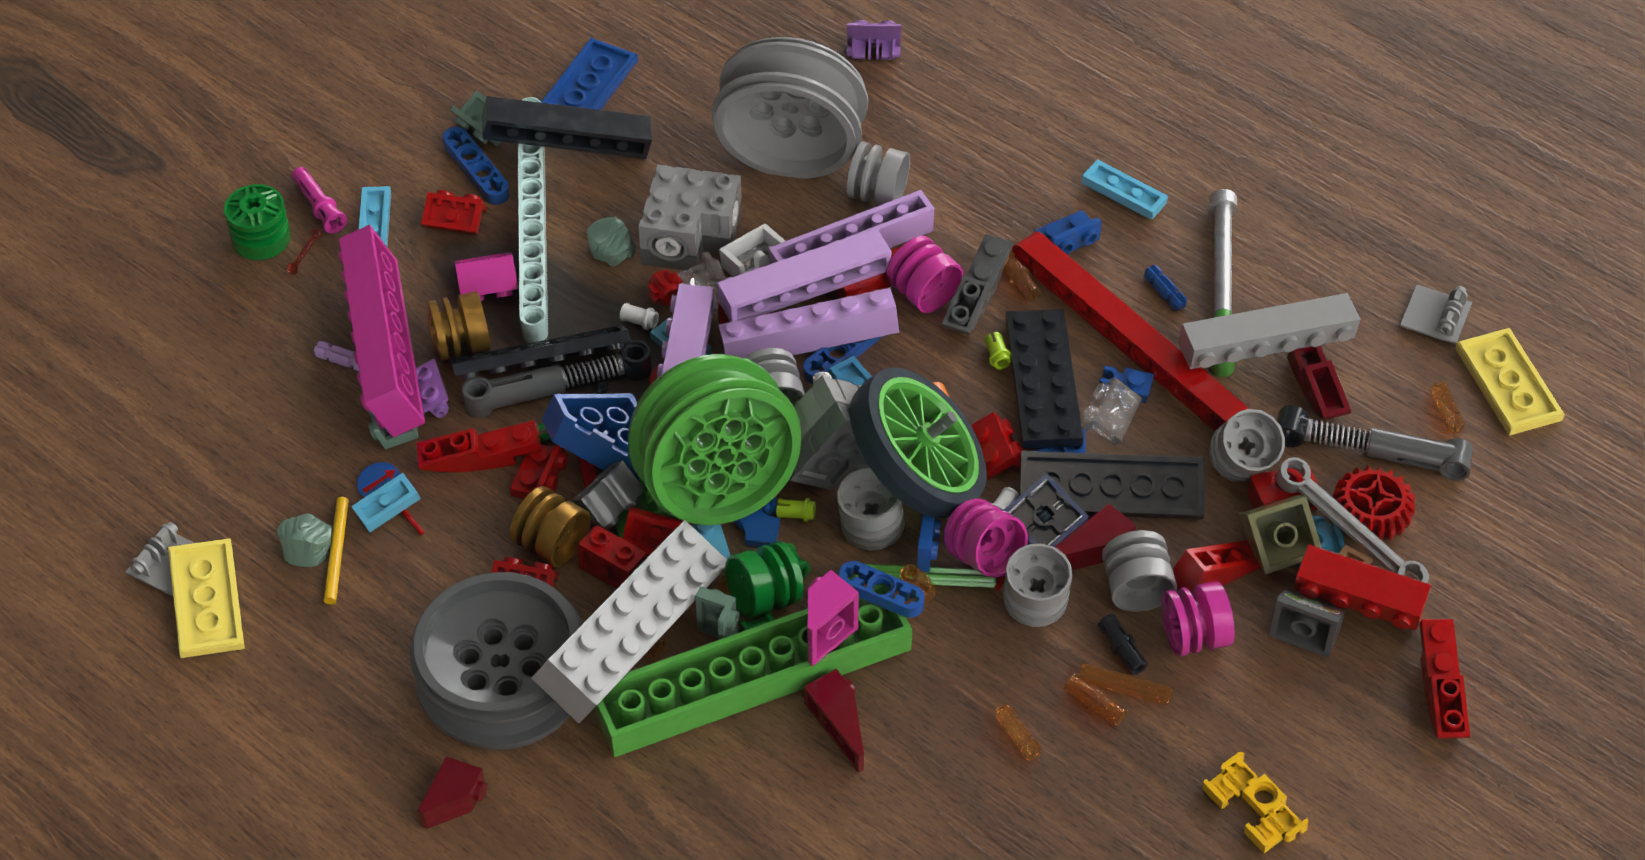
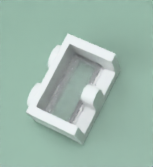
(749, 251)

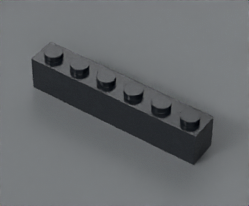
(566, 127)

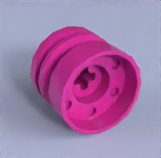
(924, 274)
(984, 536)
(1197, 618)

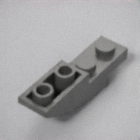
(978, 285)

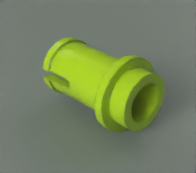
(999, 355)
(796, 509)

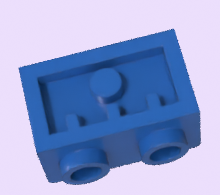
(1073, 231)

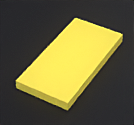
(1509, 381)
(206, 598)

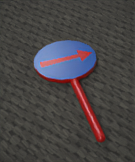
(376, 476)

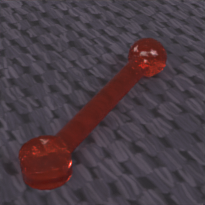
(292, 267)

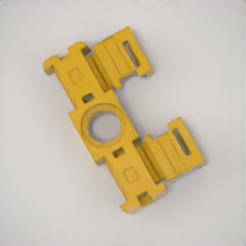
(1272, 825)

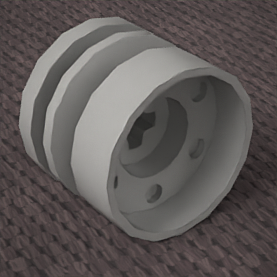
(872, 173)
(783, 370)
(1255, 433)
(869, 511)
(1138, 570)
(1037, 585)

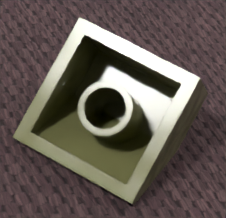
(1280, 532)

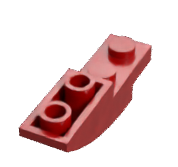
(475, 452)
(1442, 679)

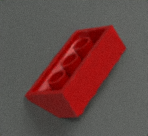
(1362, 587)

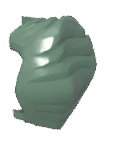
(610, 241)
(304, 540)

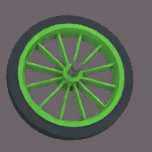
(908, 421)

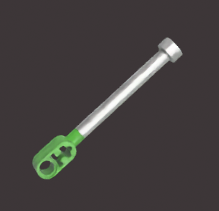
(1222, 206)

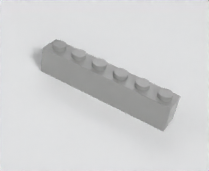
(1268, 331)

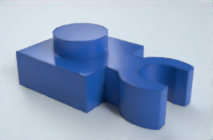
(1136, 380)

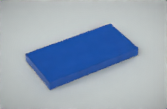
(592, 76)

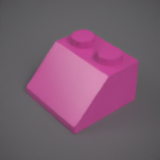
(487, 275)
(830, 614)

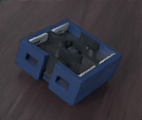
(1047, 512)

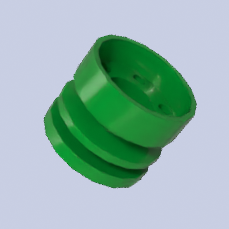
(257, 222)
(764, 579)

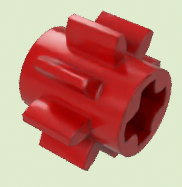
(663, 286)

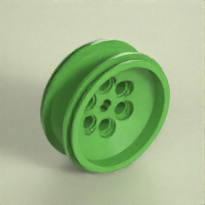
(714, 439)

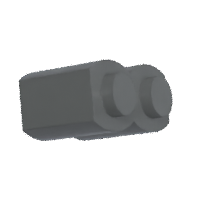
(609, 495)

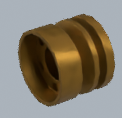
(458, 325)
(549, 526)

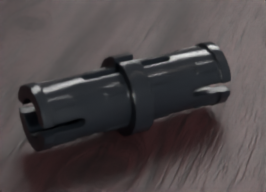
(1123, 644)

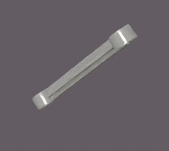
(1345, 520)

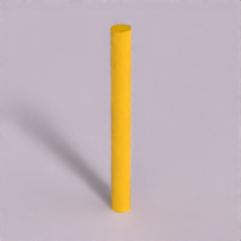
(336, 550)

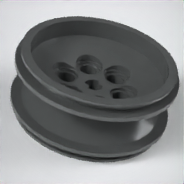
(459, 630)

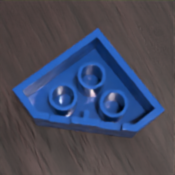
(592, 426)

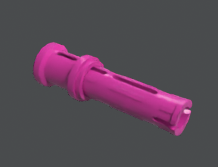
(322, 205)

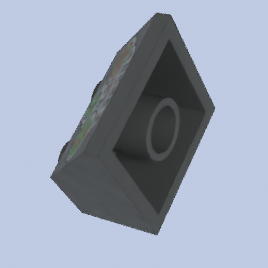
(1306, 623)

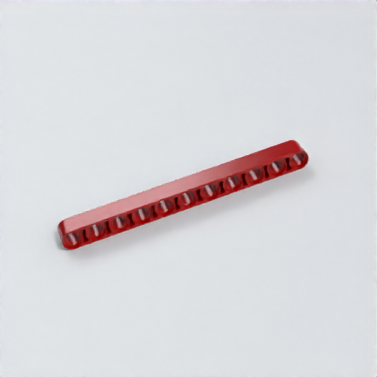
(1127, 330)

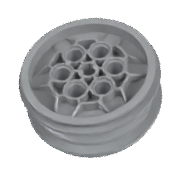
(790, 107)

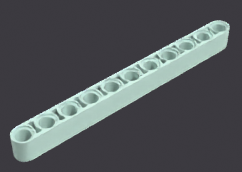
(532, 241)

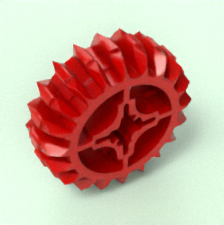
(1391, 499)

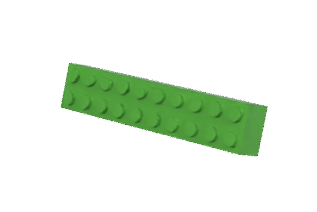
(739, 675)

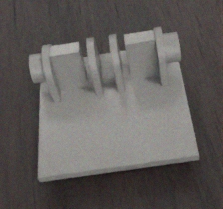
(1437, 313)
(153, 562)

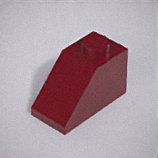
(452, 793)

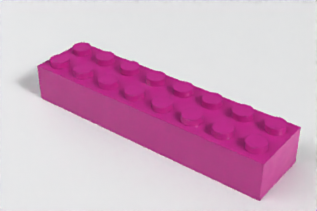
(380, 332)

